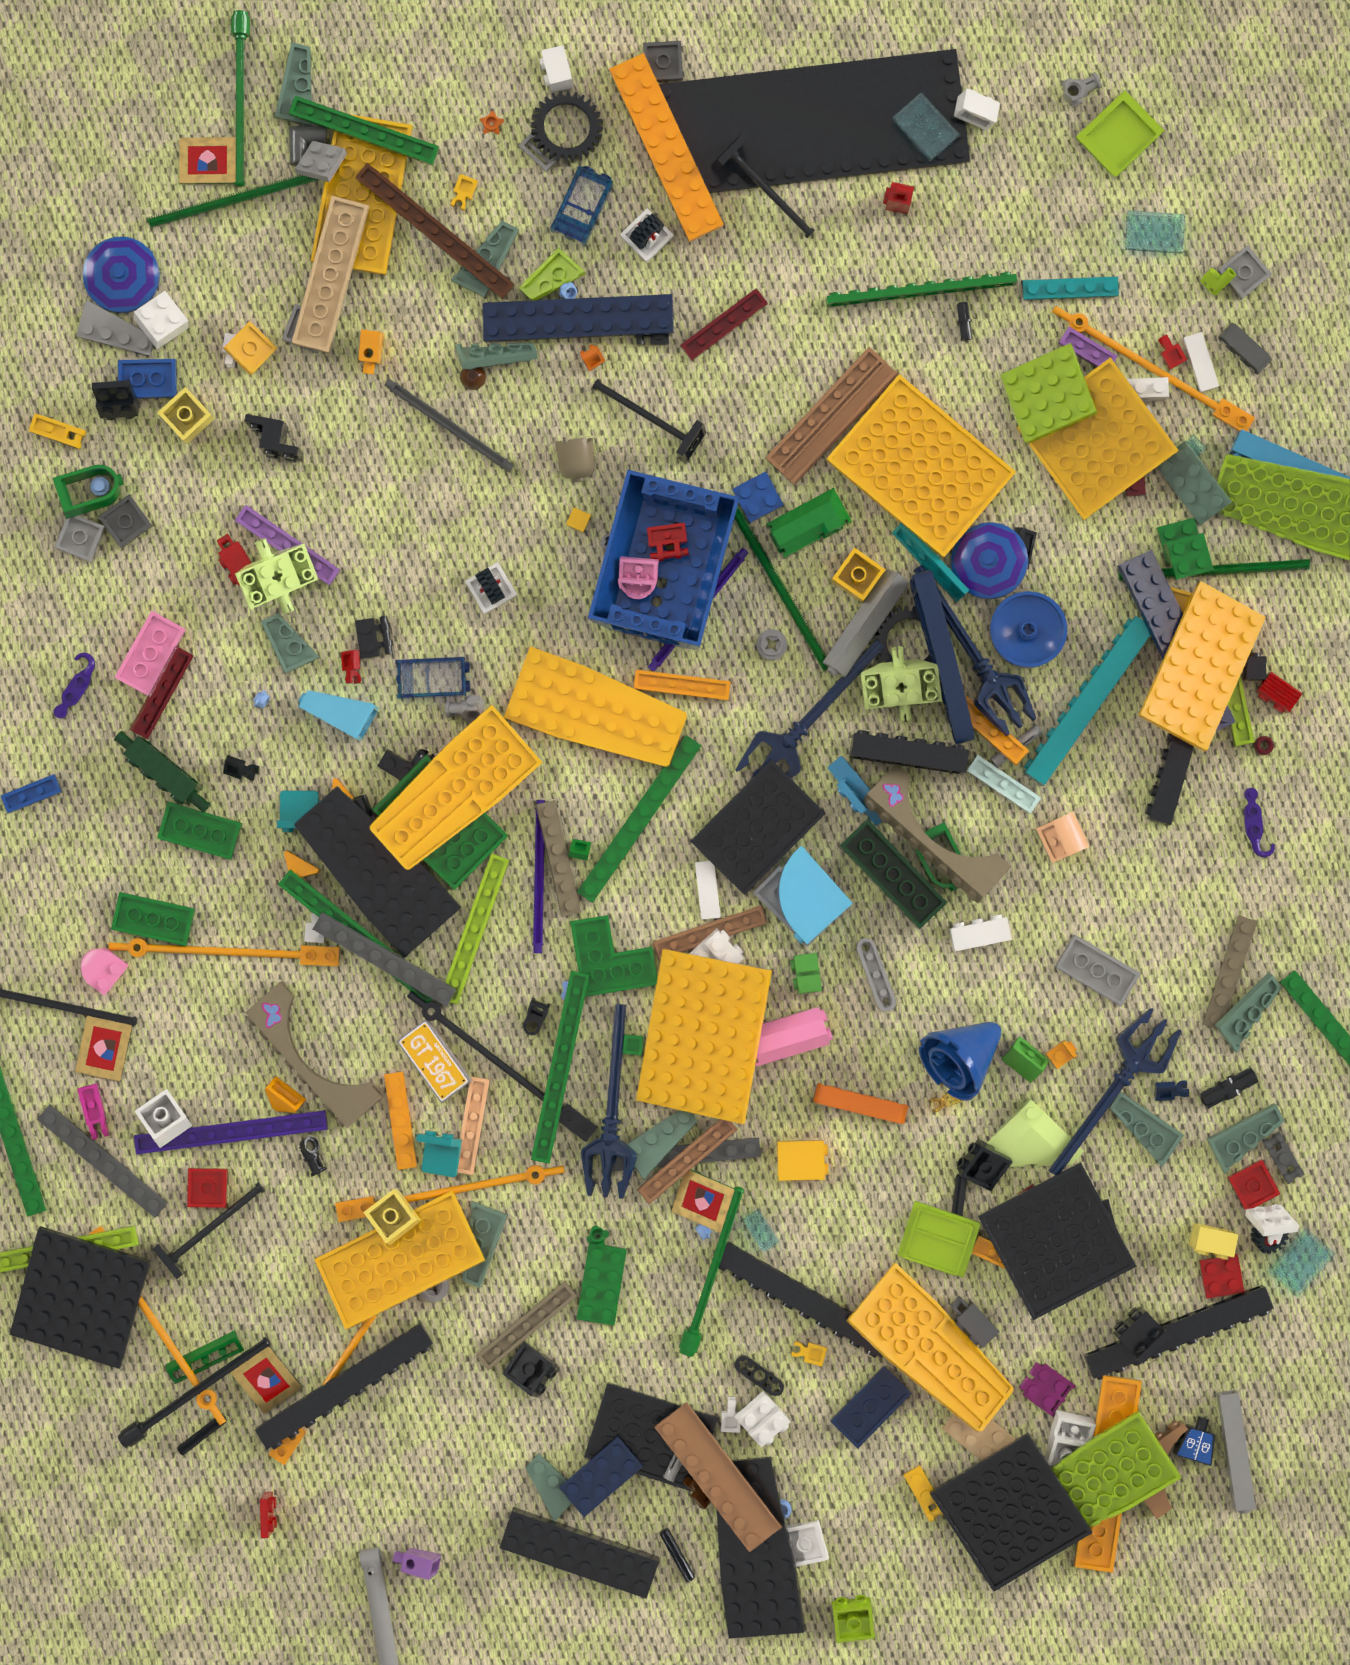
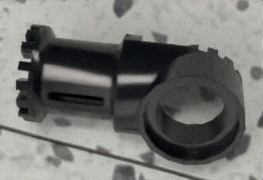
(312, 1157)

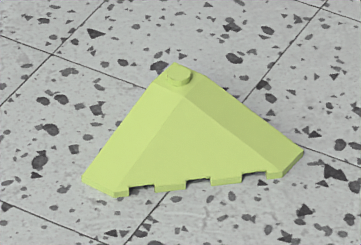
(1031, 1138)

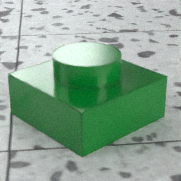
(579, 849)
(633, 1044)

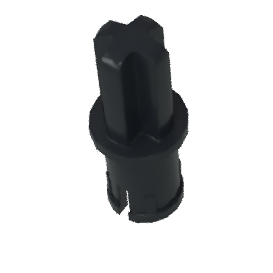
(964, 321)

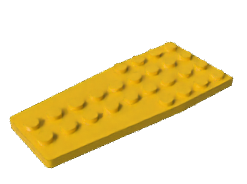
(593, 710)
(455, 788)
(930, 1348)

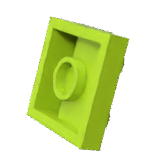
(853, 1619)

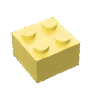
(186, 415)
(392, 1216)
(1213, 1240)

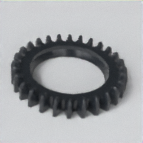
(541, 137)
(890, 622)

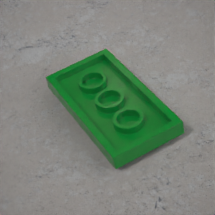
(199, 830)
(153, 919)
(601, 1284)

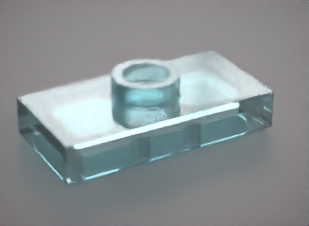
(760, 1230)

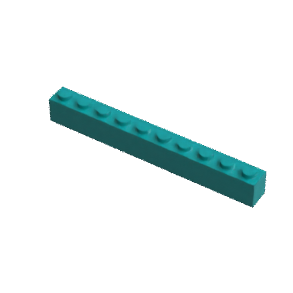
(1088, 701)

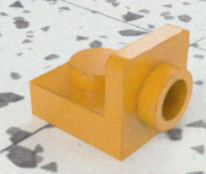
(1061, 1053)

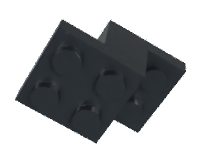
(273, 438)
(1141, 1334)

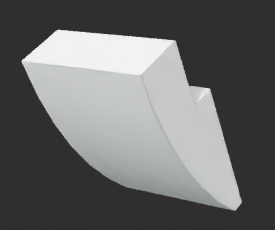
(1067, 1434)

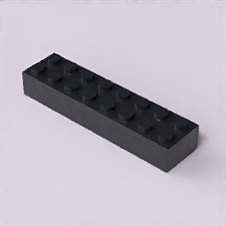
(579, 1552)

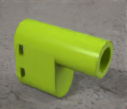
(1217, 281)

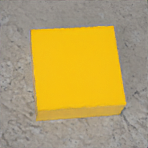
(578, 520)

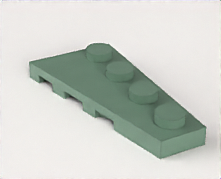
(493, 251)
(494, 354)
(1152, 1132)
(660, 1141)

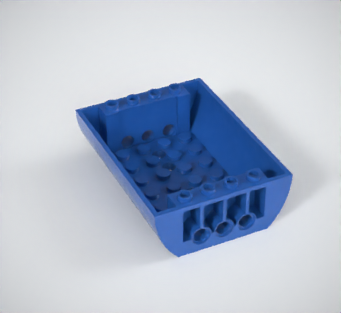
(690, 580)

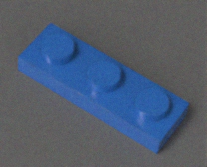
(31, 793)

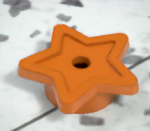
(491, 118)

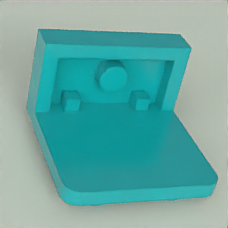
(293, 806)
(440, 1153)

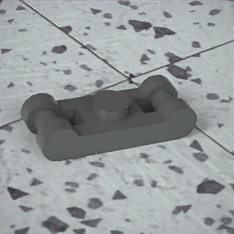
(1283, 1158)

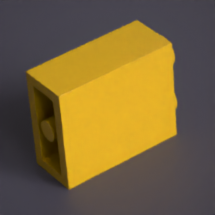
(801, 1160)

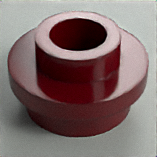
(1270, 745)

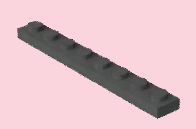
(384, 959)
(725, 1151)
(102, 1161)

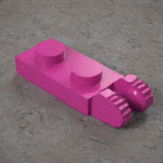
(93, 1109)

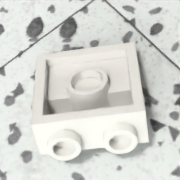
(719, 947)
(763, 1419)
(807, 1543)

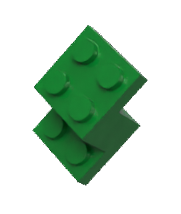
(1185, 548)

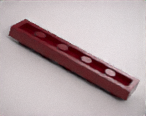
(724, 324)
(161, 692)

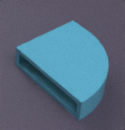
(809, 896)

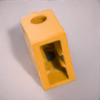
(374, 341)

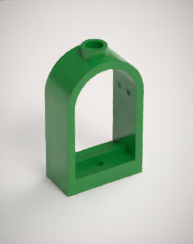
(71, 511)
(932, 834)

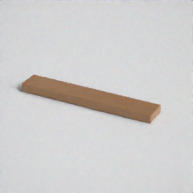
(693, 937)
(686, 1160)

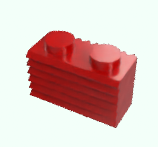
(1278, 692)

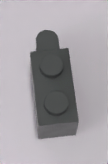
(975, 1322)

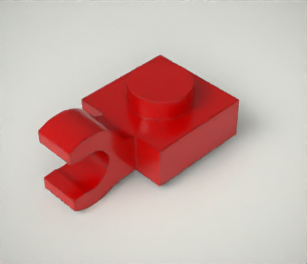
(1173, 354)
(350, 664)

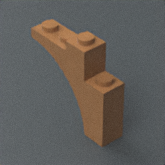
(1159, 1502)

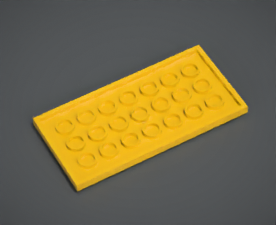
(381, 219)
(1202, 666)
(375, 1276)

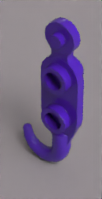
(76, 687)
(1254, 823)

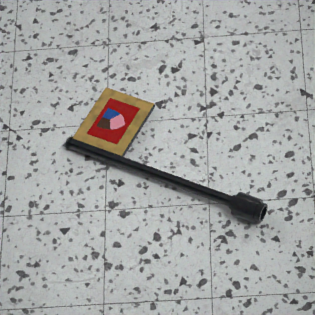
(103, 1039)
(256, 1370)

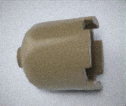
(576, 458)

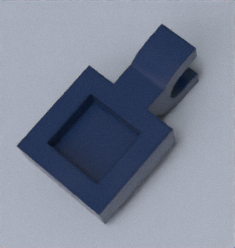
(1168, 1090)

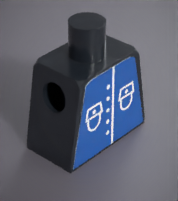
(1196, 1442)

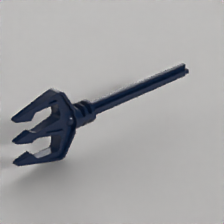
(993, 684)
(785, 745)
(1135, 1061)
(609, 1144)

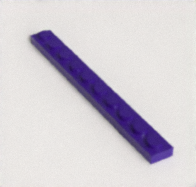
(237, 1131)

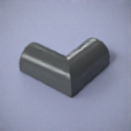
(301, 138)

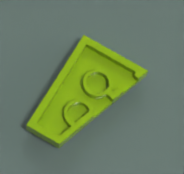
(551, 276)

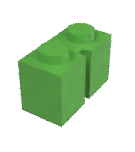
(806, 972)

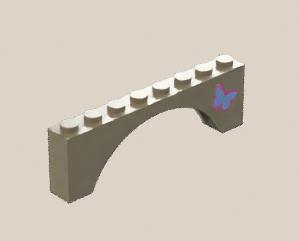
(971, 874)
(272, 1017)

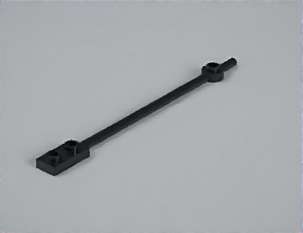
(568, 1117)

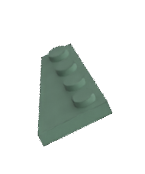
(295, 82)
(1247, 1011)
(1244, 1135)
(487, 1228)

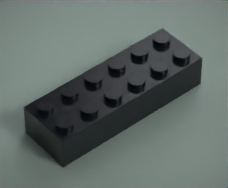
(909, 753)

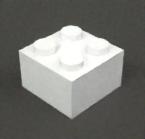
(161, 320)
(163, 1118)

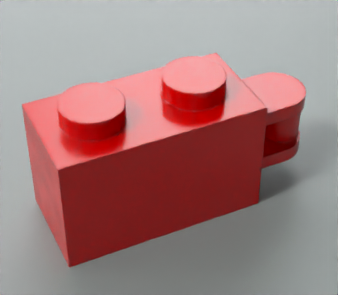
(898, 197)
(232, 557)

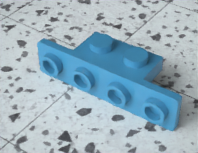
(852, 787)

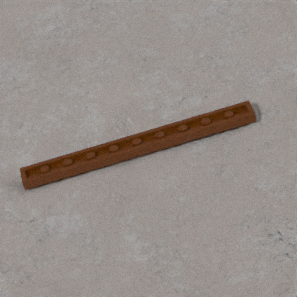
(434, 231)

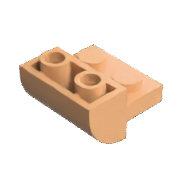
(1062, 837)

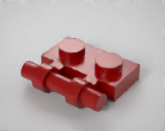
(668, 535)

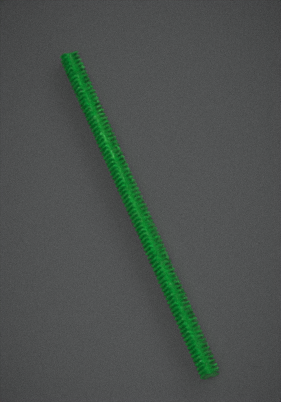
(219, 203)
(768, 567)
(1245, 567)

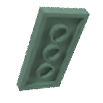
(1194, 483)

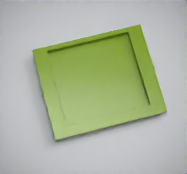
(1119, 134)
(939, 1239)

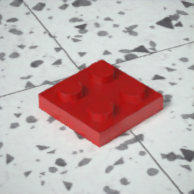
(1253, 1185)
(207, 1187)
(1221, 1276)
(267, 1519)

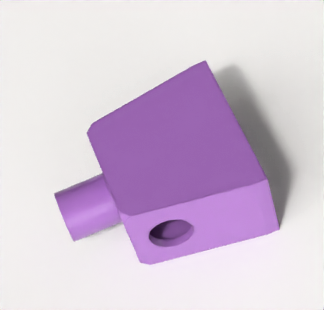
(418, 1562)

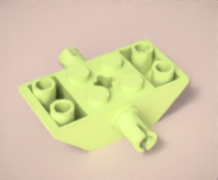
(292, 571)
(919, 684)

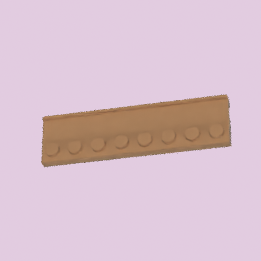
(831, 416)
(718, 1476)

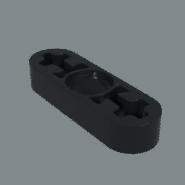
(744, 1371)

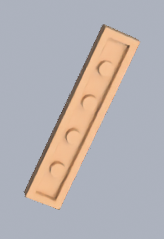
(472, 1124)

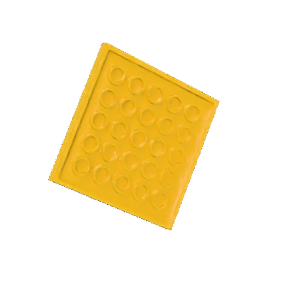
(1107, 450)

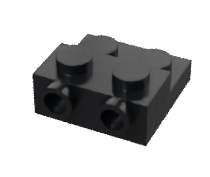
(115, 399)
(983, 1165)
(530, 1370)

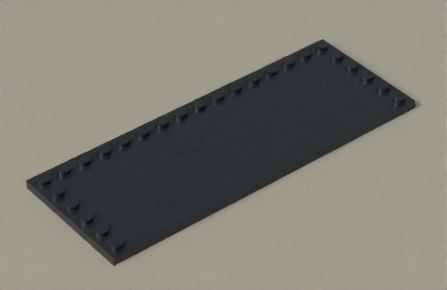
(816, 119)

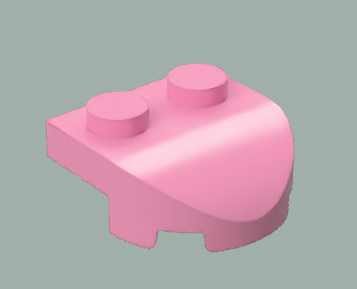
(638, 576)
(102, 968)

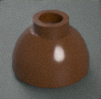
(473, 379)

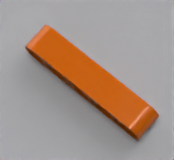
(860, 1103)

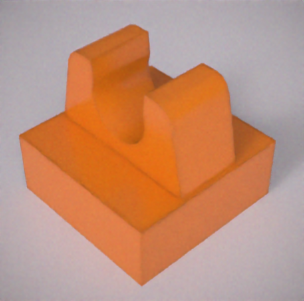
(592, 357)

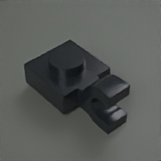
(236, 768)

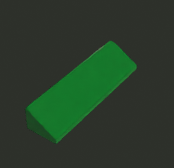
(203, 1352)

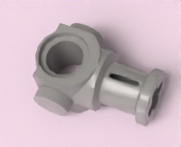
(1081, 87)
(468, 708)

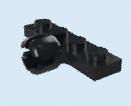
(399, 766)

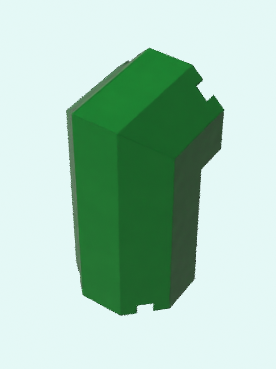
(807, 523)

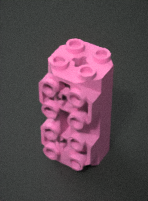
(793, 1035)

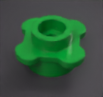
(595, 1230)

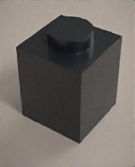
(1255, 668)

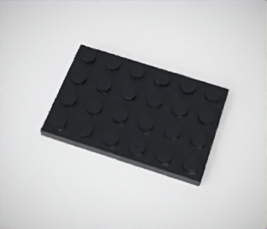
(757, 827)
(633, 1419)

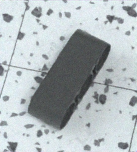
(1245, 347)

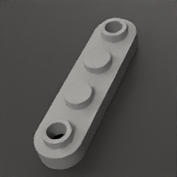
(876, 974)

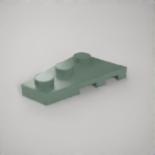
(287, 644)
(547, 1482)

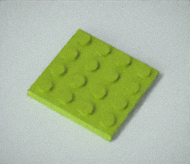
(1048, 393)

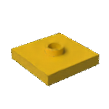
(250, 348)

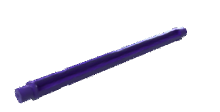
(723, 578)
(538, 887)

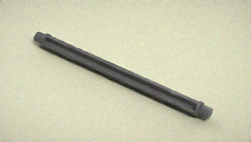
(449, 425)

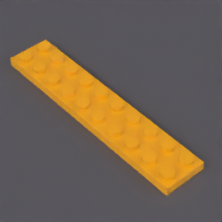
(666, 147)
(1116, 1401)

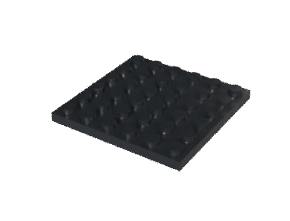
(1057, 1241)
(80, 1297)
(1011, 1512)

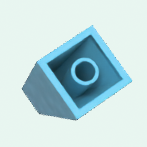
(343, 713)

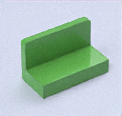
(1025, 1060)

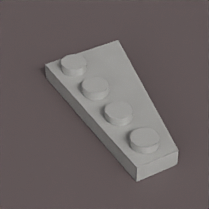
(111, 330)

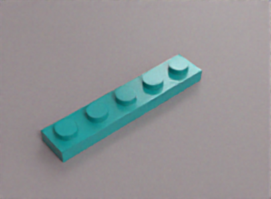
(1070, 288)
(931, 561)

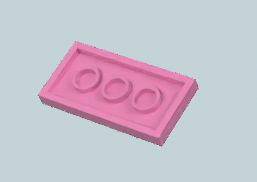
(150, 652)

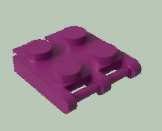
(1046, 1388)

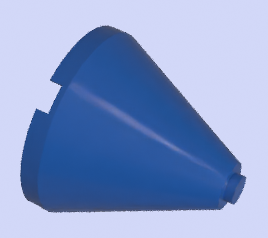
(960, 1057)

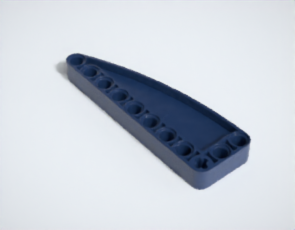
(942, 653)

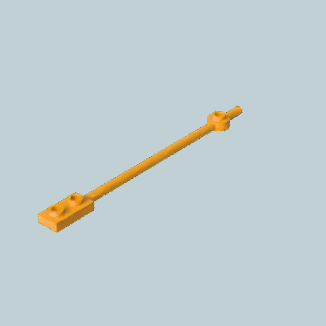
(1223, 411)
(308, 955)
(354, 1208)
(179, 1358)
(285, 1450)

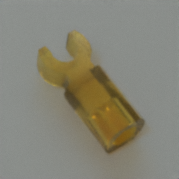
(946, 1100)

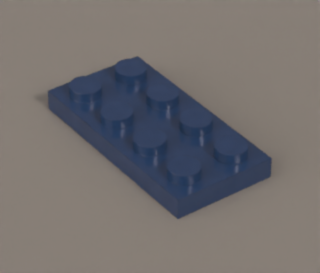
(870, 1407)
(601, 1476)

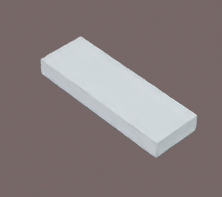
(1201, 362)
(707, 890)

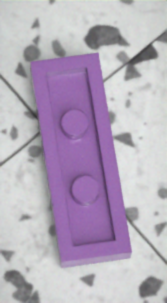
(1086, 348)

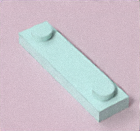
(1003, 784)

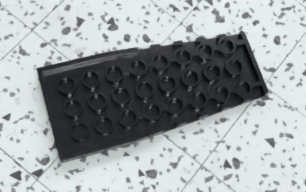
(397, 901)
(761, 1584)

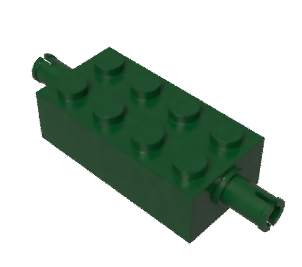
(163, 770)

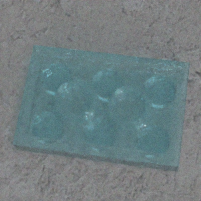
(925, 127)
(1155, 232)
(1301, 1262)

